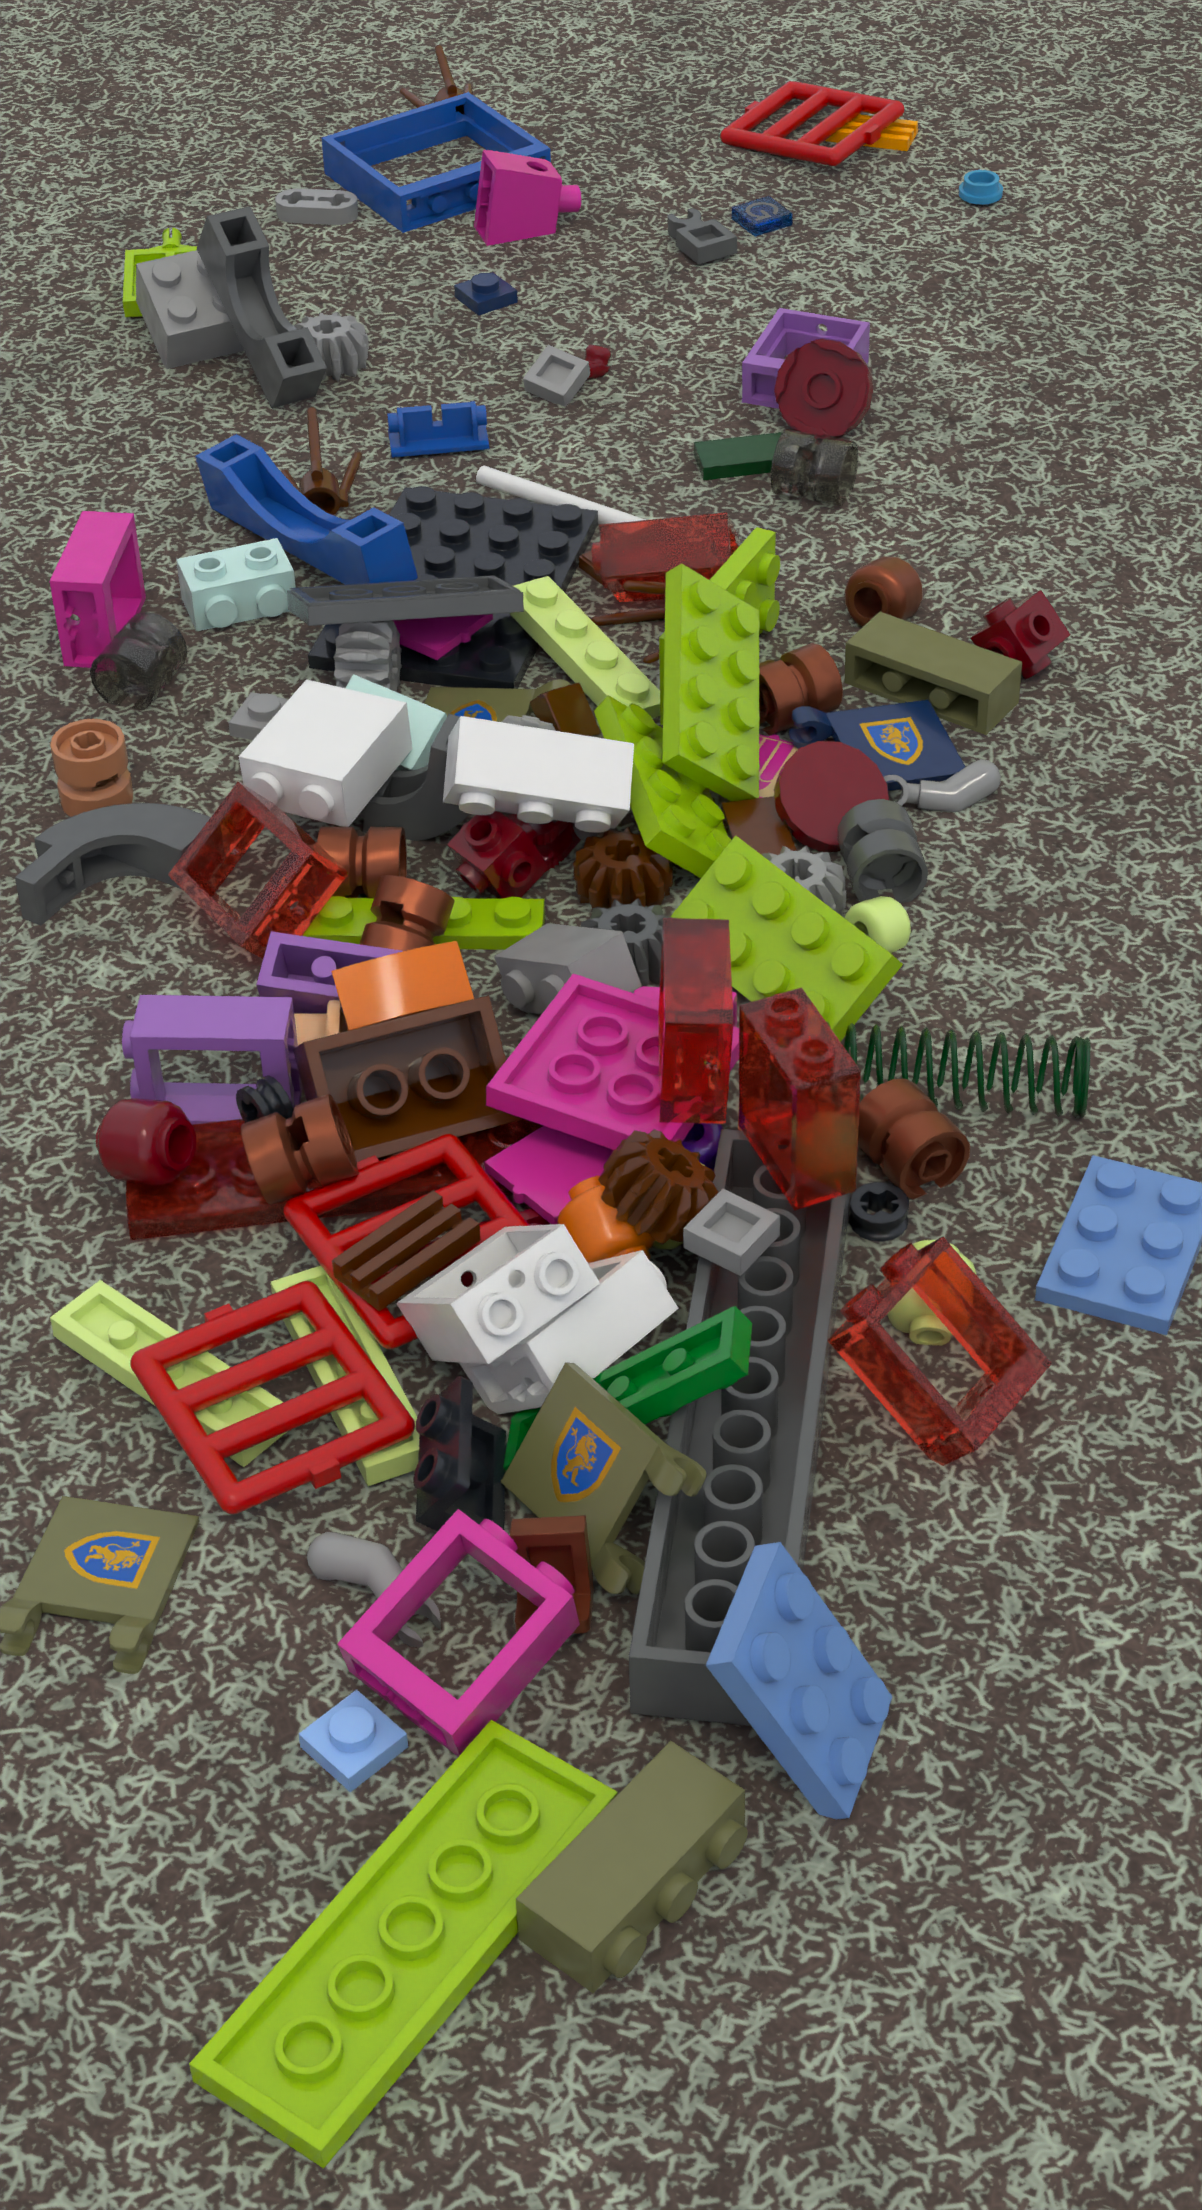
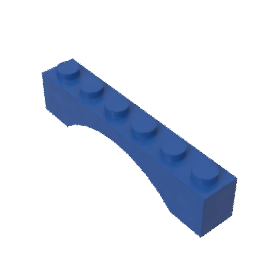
(256, 495)

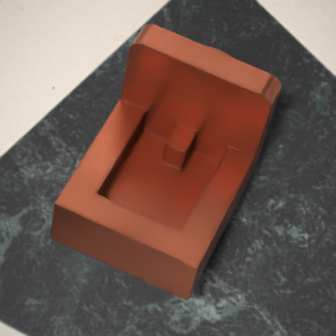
(565, 1547)

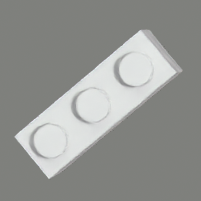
(538, 774)

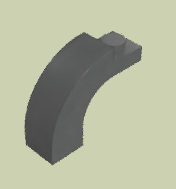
(416, 796)
(102, 846)

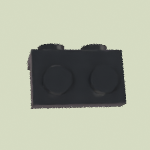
(458, 1460)

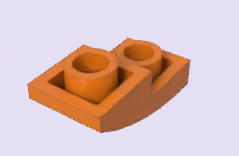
(402, 984)

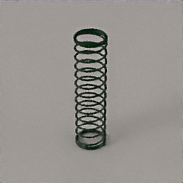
(1080, 1074)

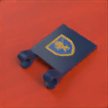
(897, 737)

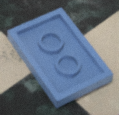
(1125, 1246)
(800, 1681)

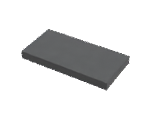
(404, 600)

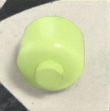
(882, 921)

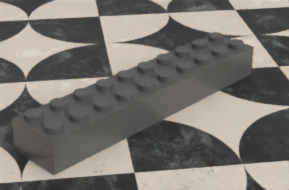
(750, 1439)

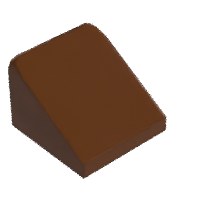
(566, 710)

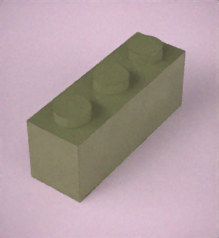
(919, 664)
(633, 1868)

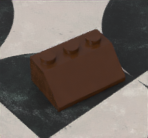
(409, 1076)

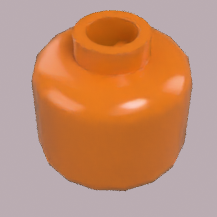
(595, 1224)

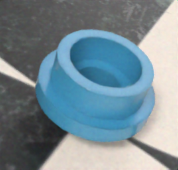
(981, 187)

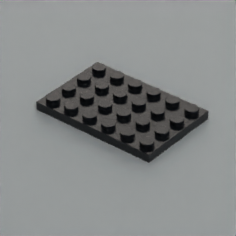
(474, 538)

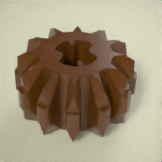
(621, 870)
(656, 1184)

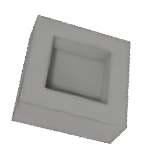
(556, 376)
(254, 715)
(731, 1232)

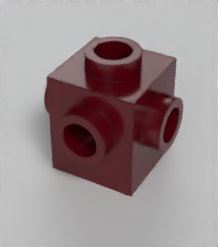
(1023, 632)
(498, 855)

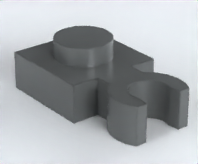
(701, 239)

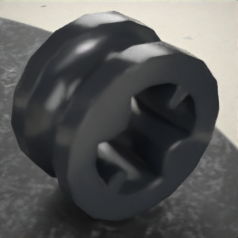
(264, 1100)
(881, 1225)

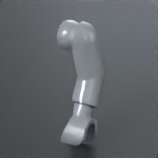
(956, 792)
(364, 1563)

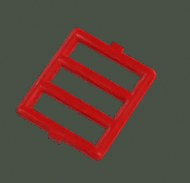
(808, 146)
(374, 1175)
(315, 1466)

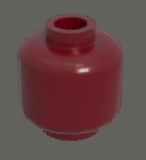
(145, 1141)

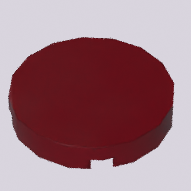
(824, 388)
(821, 787)

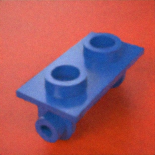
(415, 432)

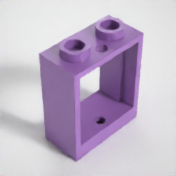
(782, 336)
(215, 1025)

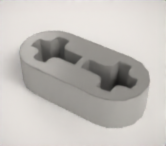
(316, 206)

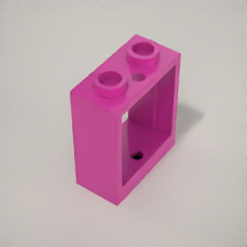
(98, 582)
(411, 1691)

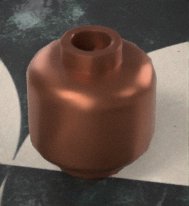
(885, 587)

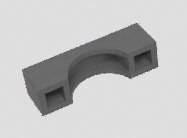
(239, 268)

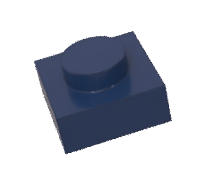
(485, 293)

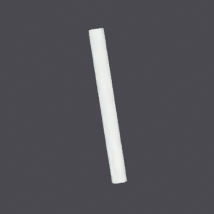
(545, 495)

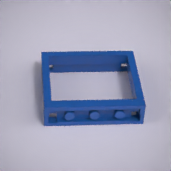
(353, 152)

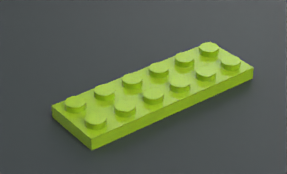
(398, 1945)

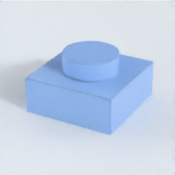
(353, 1740)

